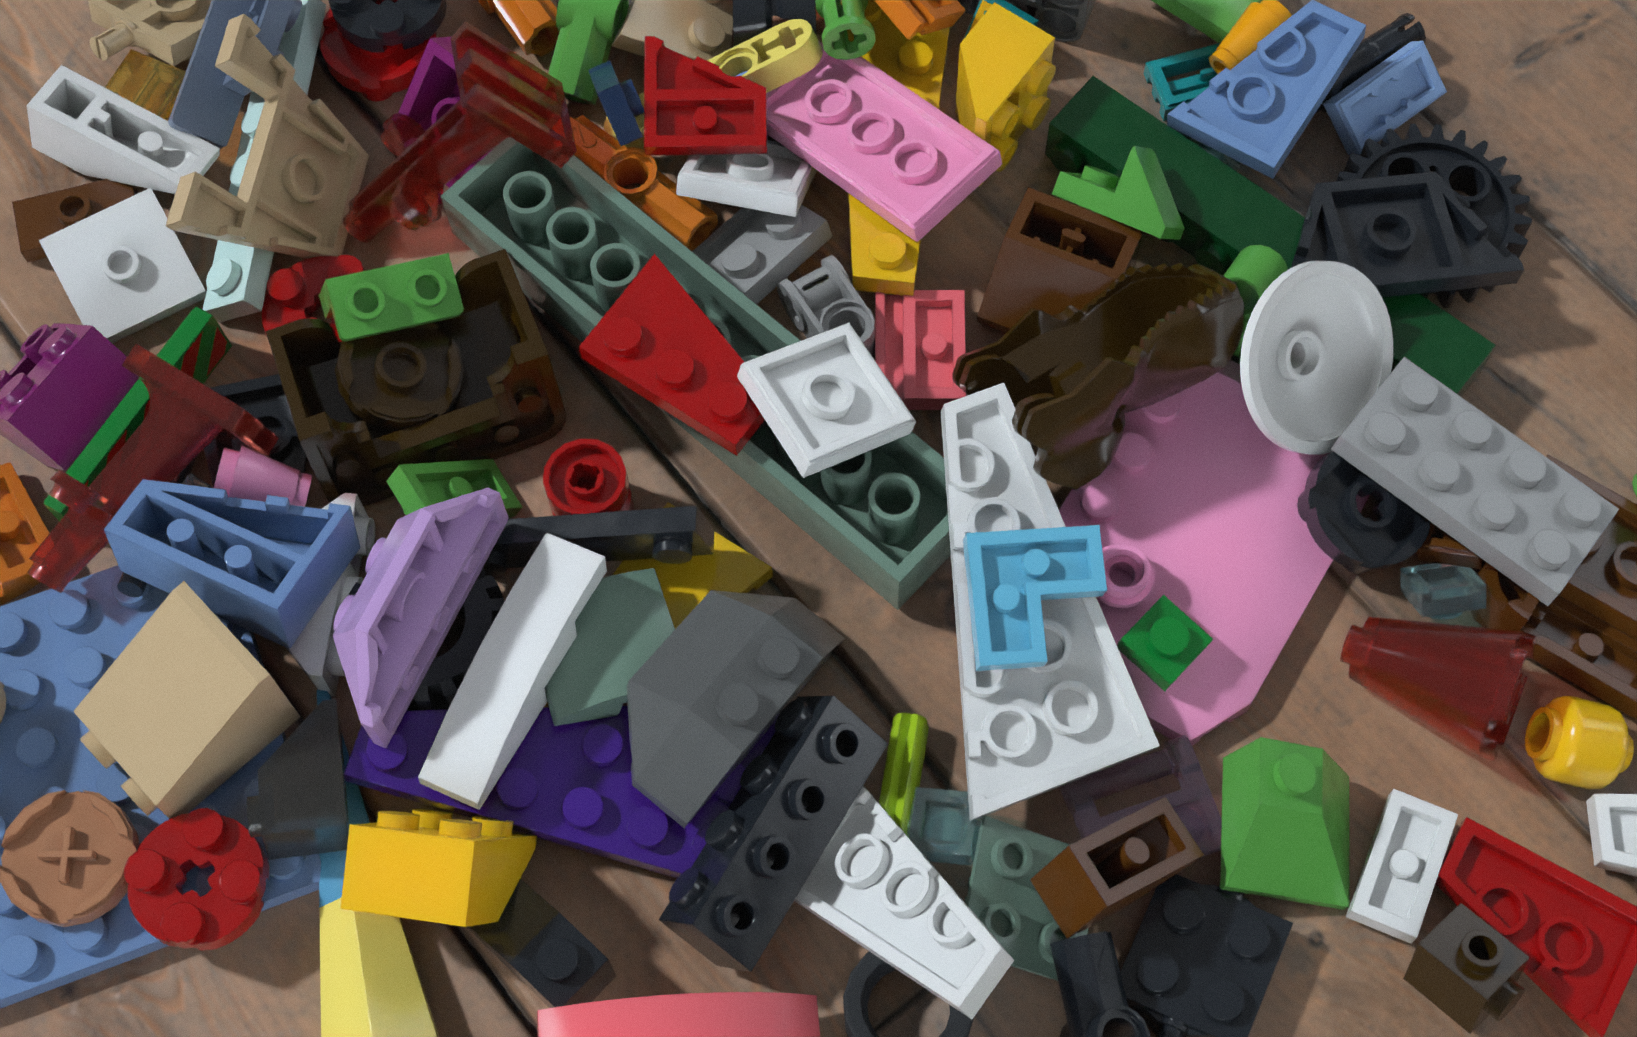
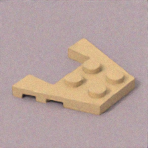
(297, 169)

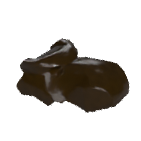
(1117, 354)

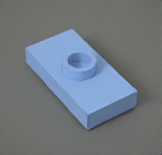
(1385, 97)

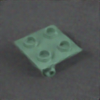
(1006, 898)

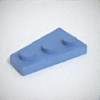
(1275, 91)

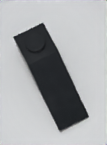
(546, 950)

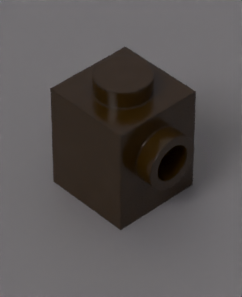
(1467, 969)

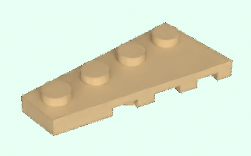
(685, 26)

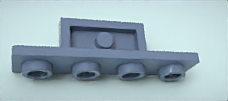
(209, 97)

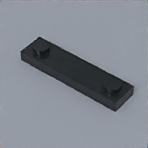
(659, 533)

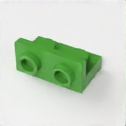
(392, 297)

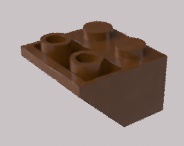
(1055, 259)

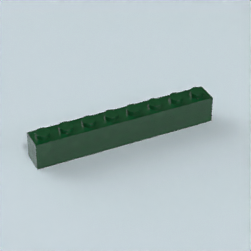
(1230, 213)

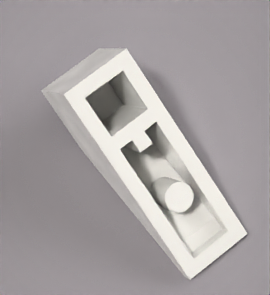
(112, 136)

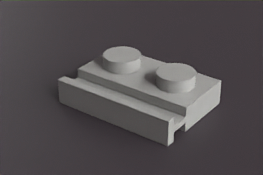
(763, 248)

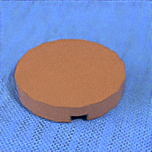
(67, 857)

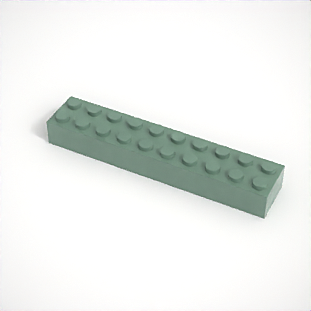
(575, 255)

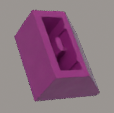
(61, 392)

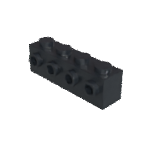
(773, 831)

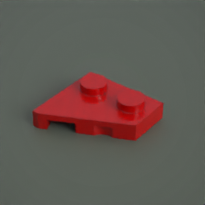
(698, 107)

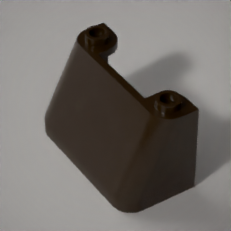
(501, 408)

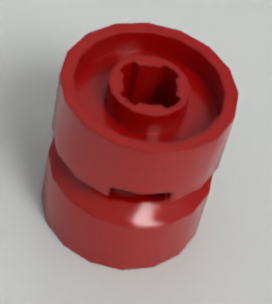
(586, 479)

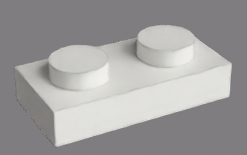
(1402, 866)

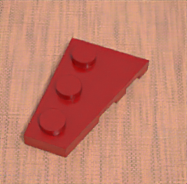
(674, 358)

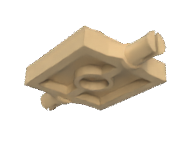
(157, 26)

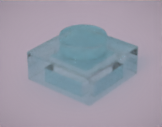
(1442, 590)
(943, 826)

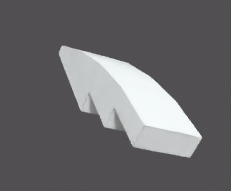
(510, 670)

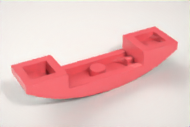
(686, 1016)

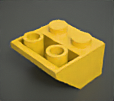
(1004, 79)
(434, 867)

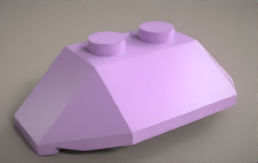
(410, 602)

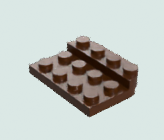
(1593, 622)

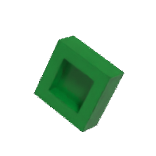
(1164, 643)

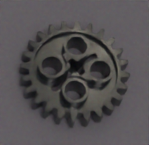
(1463, 170)

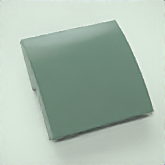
(614, 639)

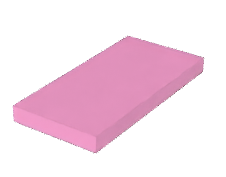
(880, 142)

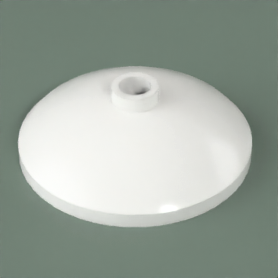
(1314, 354)

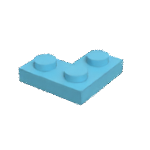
(1011, 576)

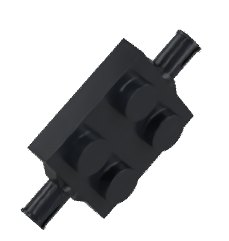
(1202, 960)

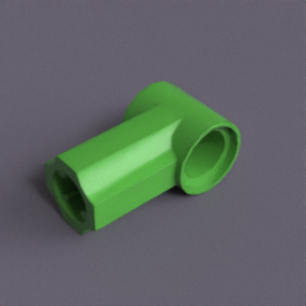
(584, 42)

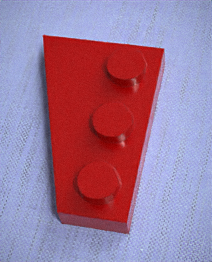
(1570, 928)

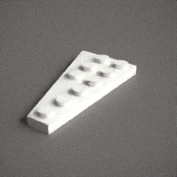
(1035, 723)

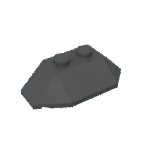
(718, 692)

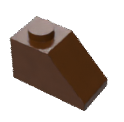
(1115, 866)

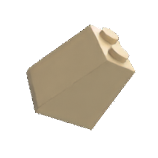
(182, 707)

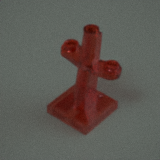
(498, 100)
(179, 425)

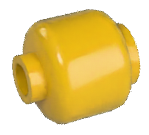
(1579, 742)

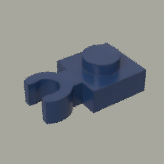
(618, 101)

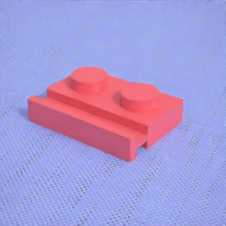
(920, 344)

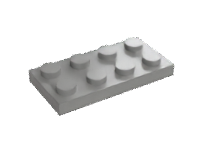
(1475, 480)

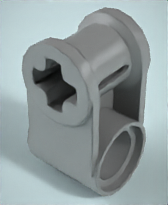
(827, 301)

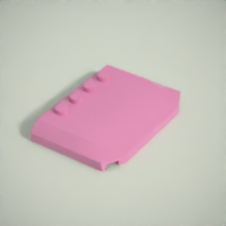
(1224, 539)

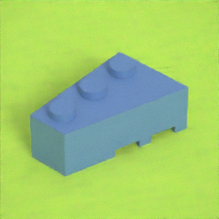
(242, 557)

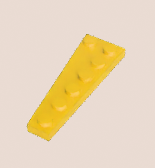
(881, 253)

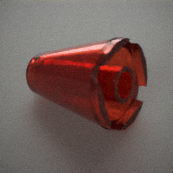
(1444, 675)

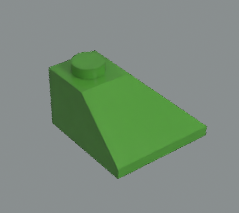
(1286, 824)

